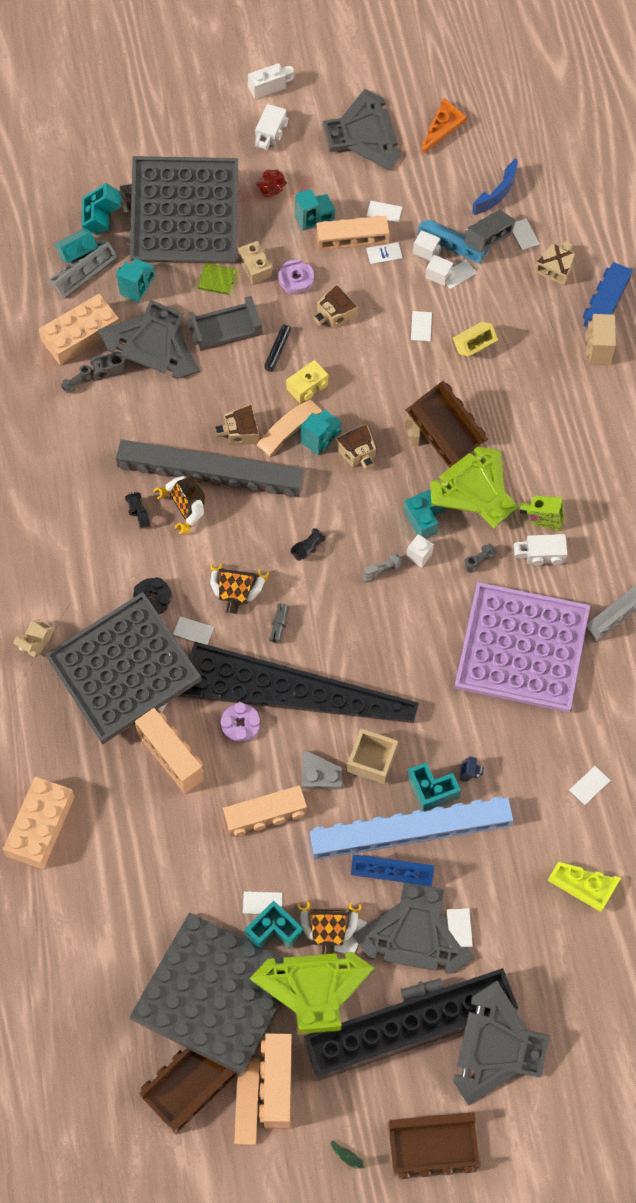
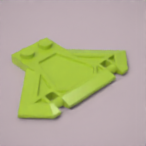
(475, 487)
(313, 986)

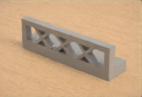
(82, 269)
(613, 615)

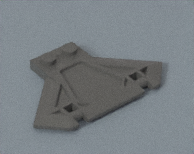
(364, 131)
(152, 340)
(415, 932)
(496, 1046)

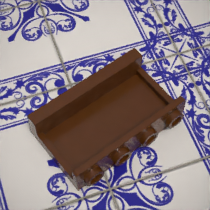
(446, 423)
(185, 1087)
(434, 1145)

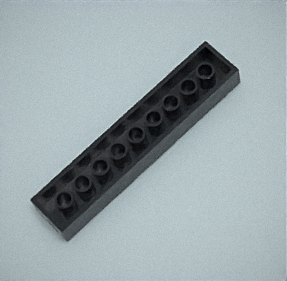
(399, 1027)

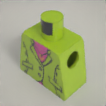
(545, 511)

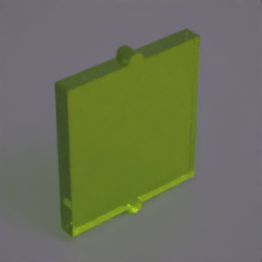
(216, 279)

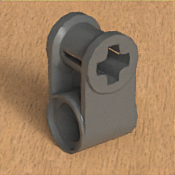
(108, 365)

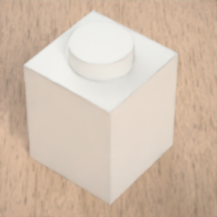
(426, 245)
(439, 270)
(419, 550)

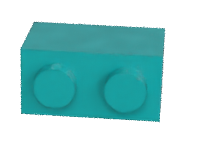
(76, 245)

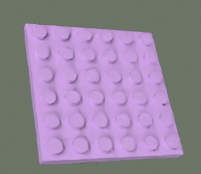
(522, 647)

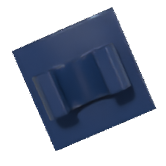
(470, 769)

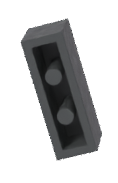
(489, 230)

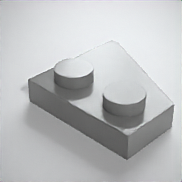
(319, 773)

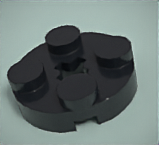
(155, 586)

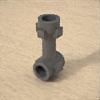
(85, 375)
(471, 561)

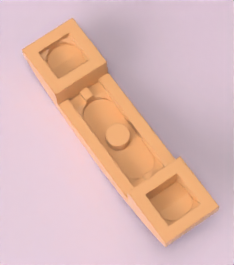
(286, 427)
(247, 1104)

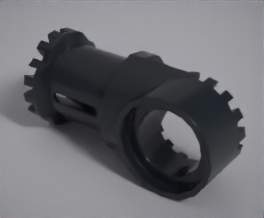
(137, 509)
(308, 545)

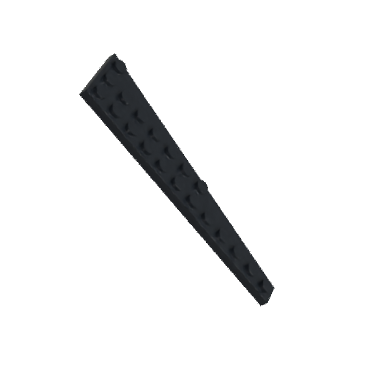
(254, 681)

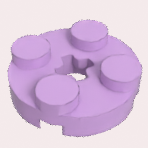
(296, 285)
(240, 712)

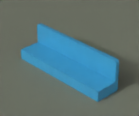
(452, 240)

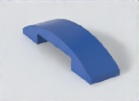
(486, 201)

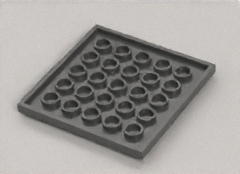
(184, 209)
(123, 667)
(206, 995)

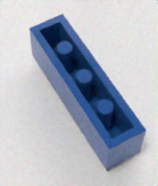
(609, 291)

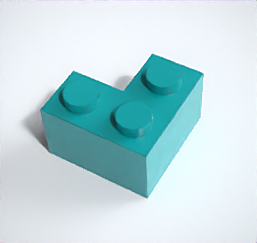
(98, 206)
(312, 209)
(134, 279)
(319, 431)
(422, 514)
(432, 792)
(273, 922)

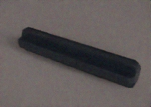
(277, 348)

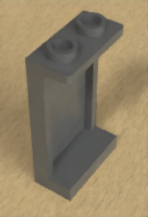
(225, 325)

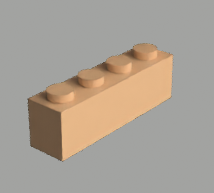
(352, 232)
(264, 811)

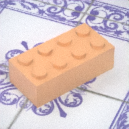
(77, 329)
(169, 750)
(38, 823)
(277, 1081)

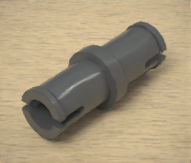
(279, 623)
(421, 989)

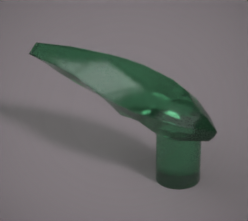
(347, 1156)

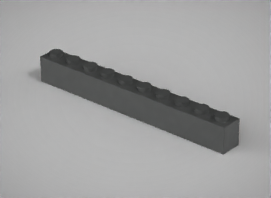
(210, 468)

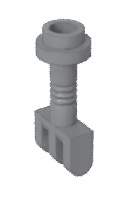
(371, 571)

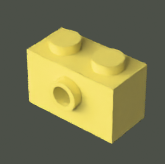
(475, 339)
(307, 382)

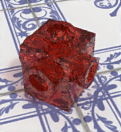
(271, 183)

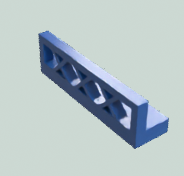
(392, 870)

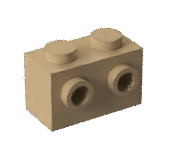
(255, 262)

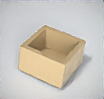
(601, 339)
(372, 756)

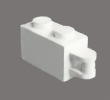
(269, 80)
(270, 126)
(542, 549)

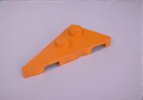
(445, 122)

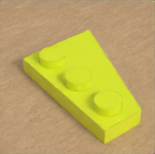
(586, 886)

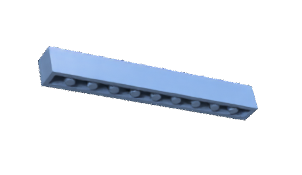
(411, 828)

